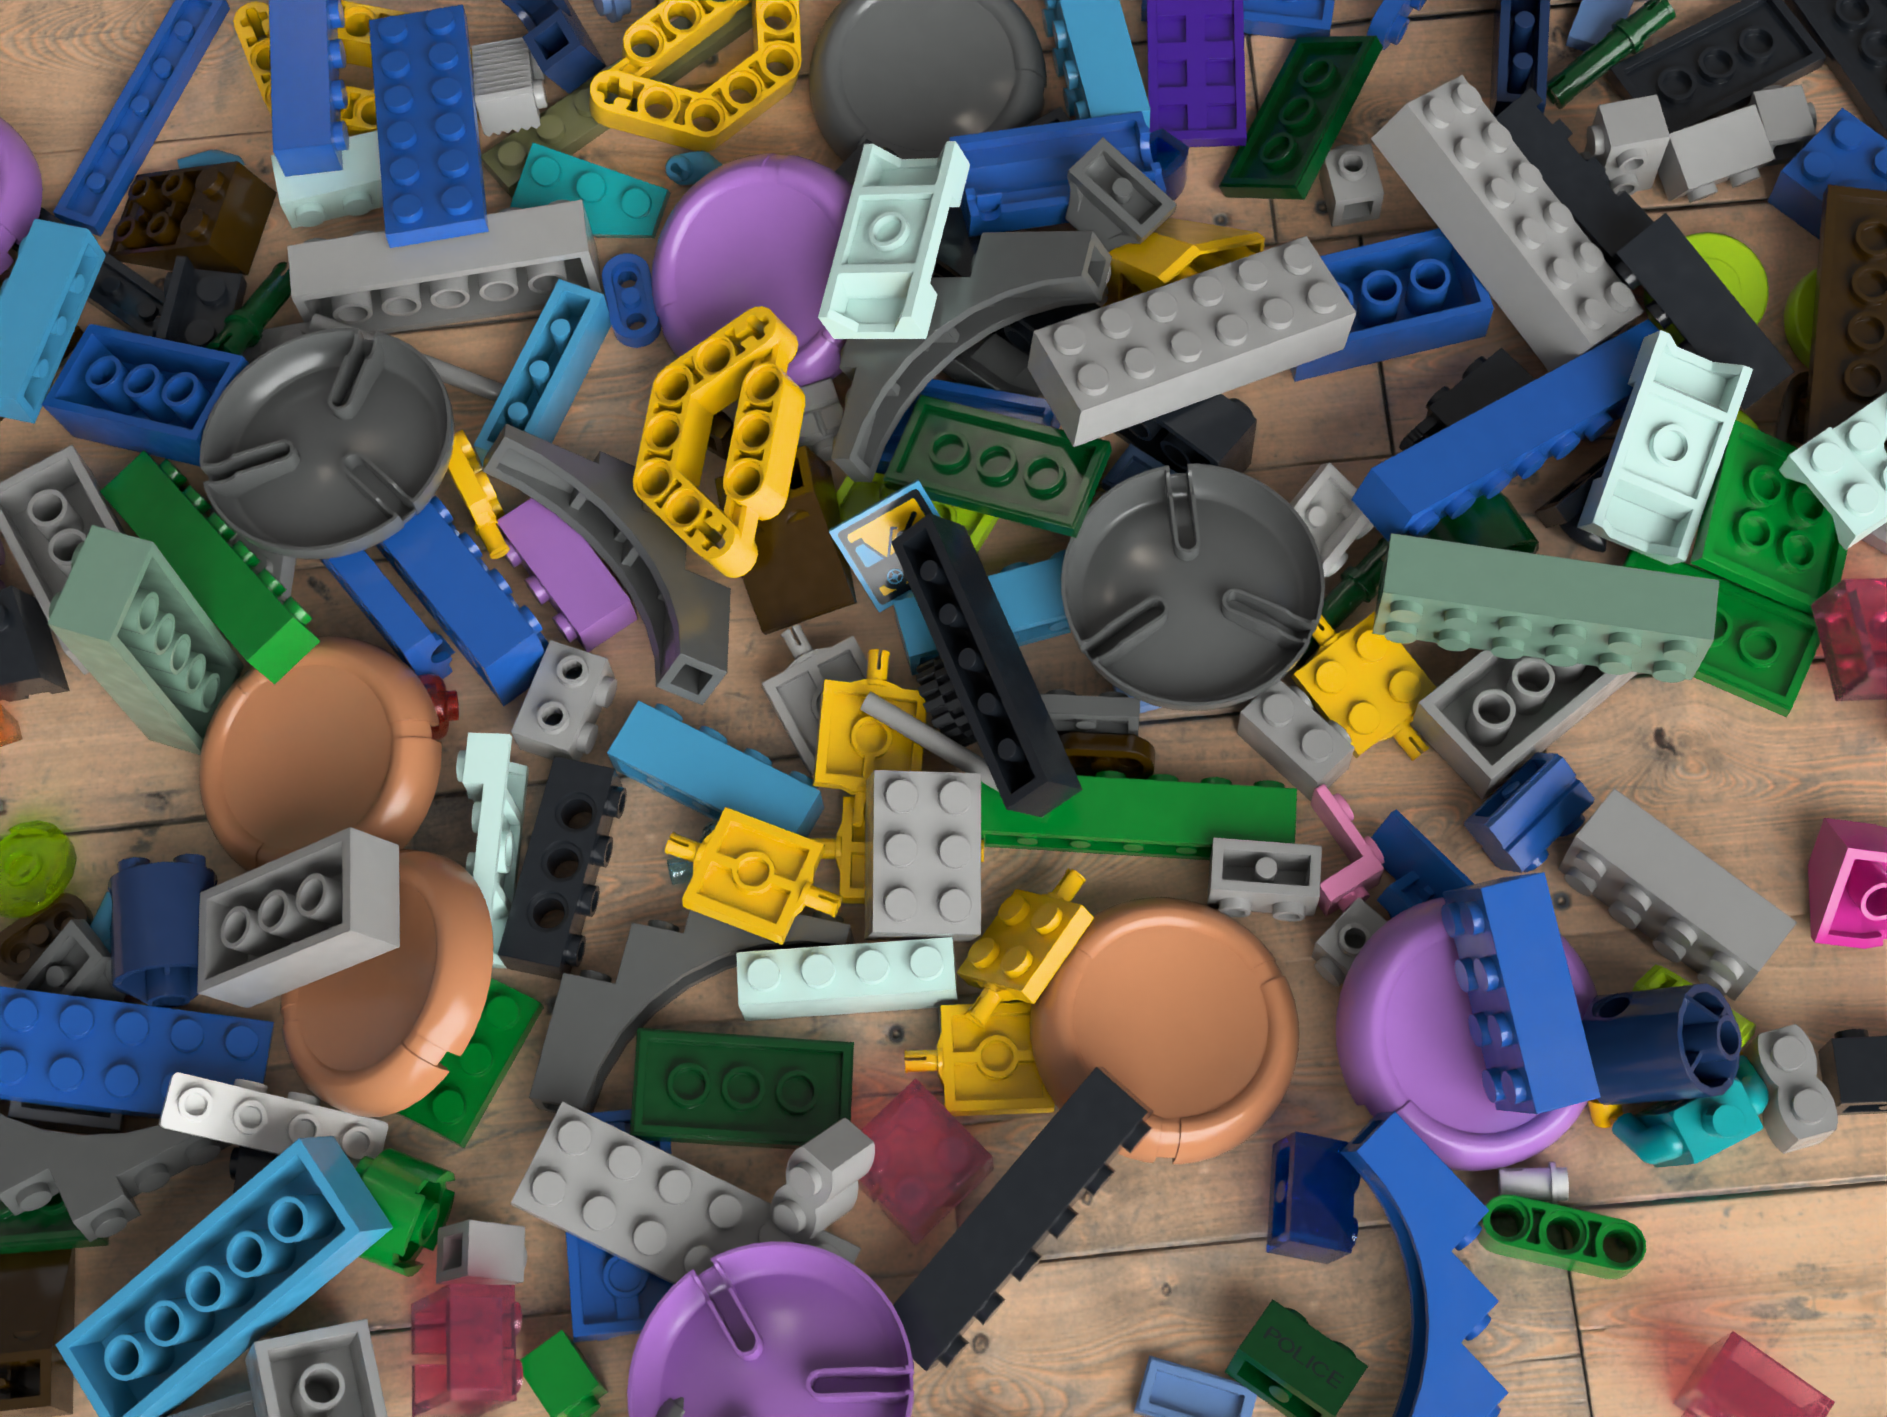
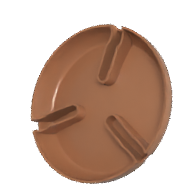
(320, 753)
(1177, 1013)
(380, 1028)

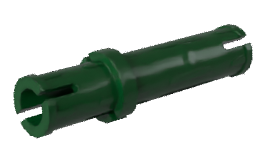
(1624, 38)
(245, 325)
(1356, 587)

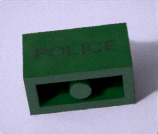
(1295, 1365)

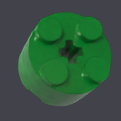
(413, 1201)

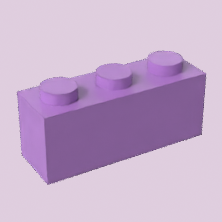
(566, 574)

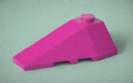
(1849, 884)

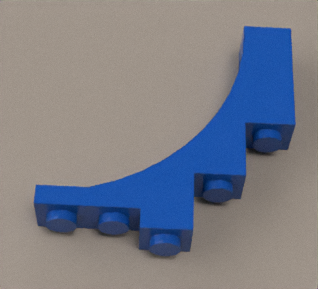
(1448, 1303)

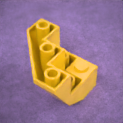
(1174, 253)

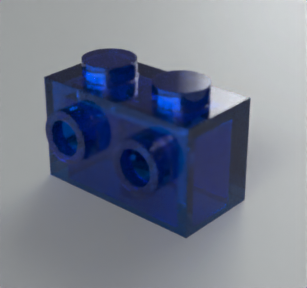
(1311, 1199)

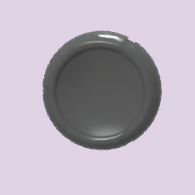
(924, 73)
(328, 443)
(1192, 587)

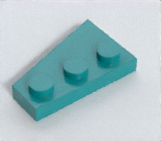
(613, 201)

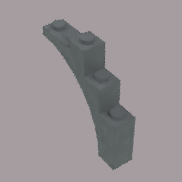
(1008, 281)
(596, 498)
(659, 963)
(93, 1172)

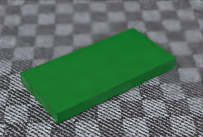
(1758, 644)

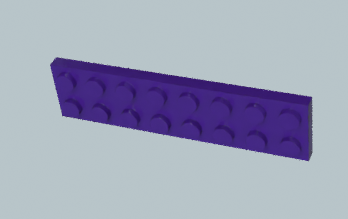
(1197, 71)

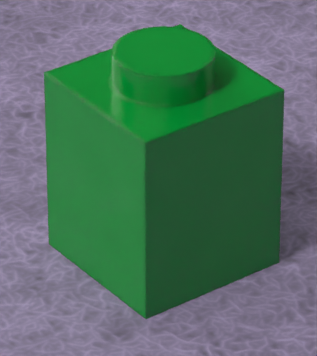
(563, 1378)

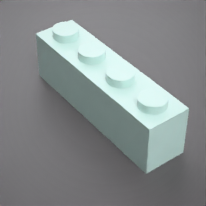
(334, 194)
(846, 979)

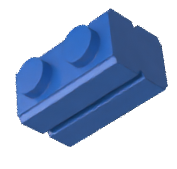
(1530, 813)

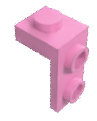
(1366, 858)

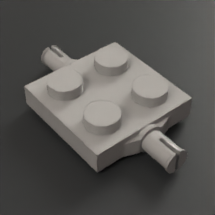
(798, 689)

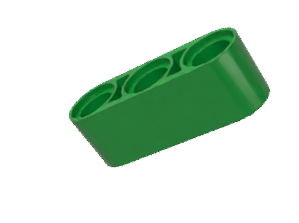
(1585, 1228)

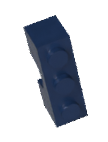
(558, 41)

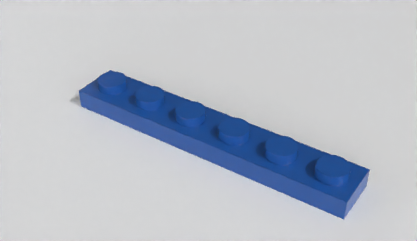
(140, 113)

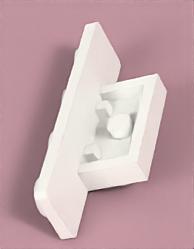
(1331, 515)
(262, 1121)

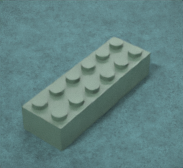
(1545, 608)
(144, 637)

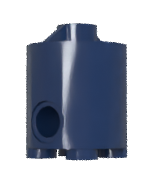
(157, 928)
(1662, 1044)

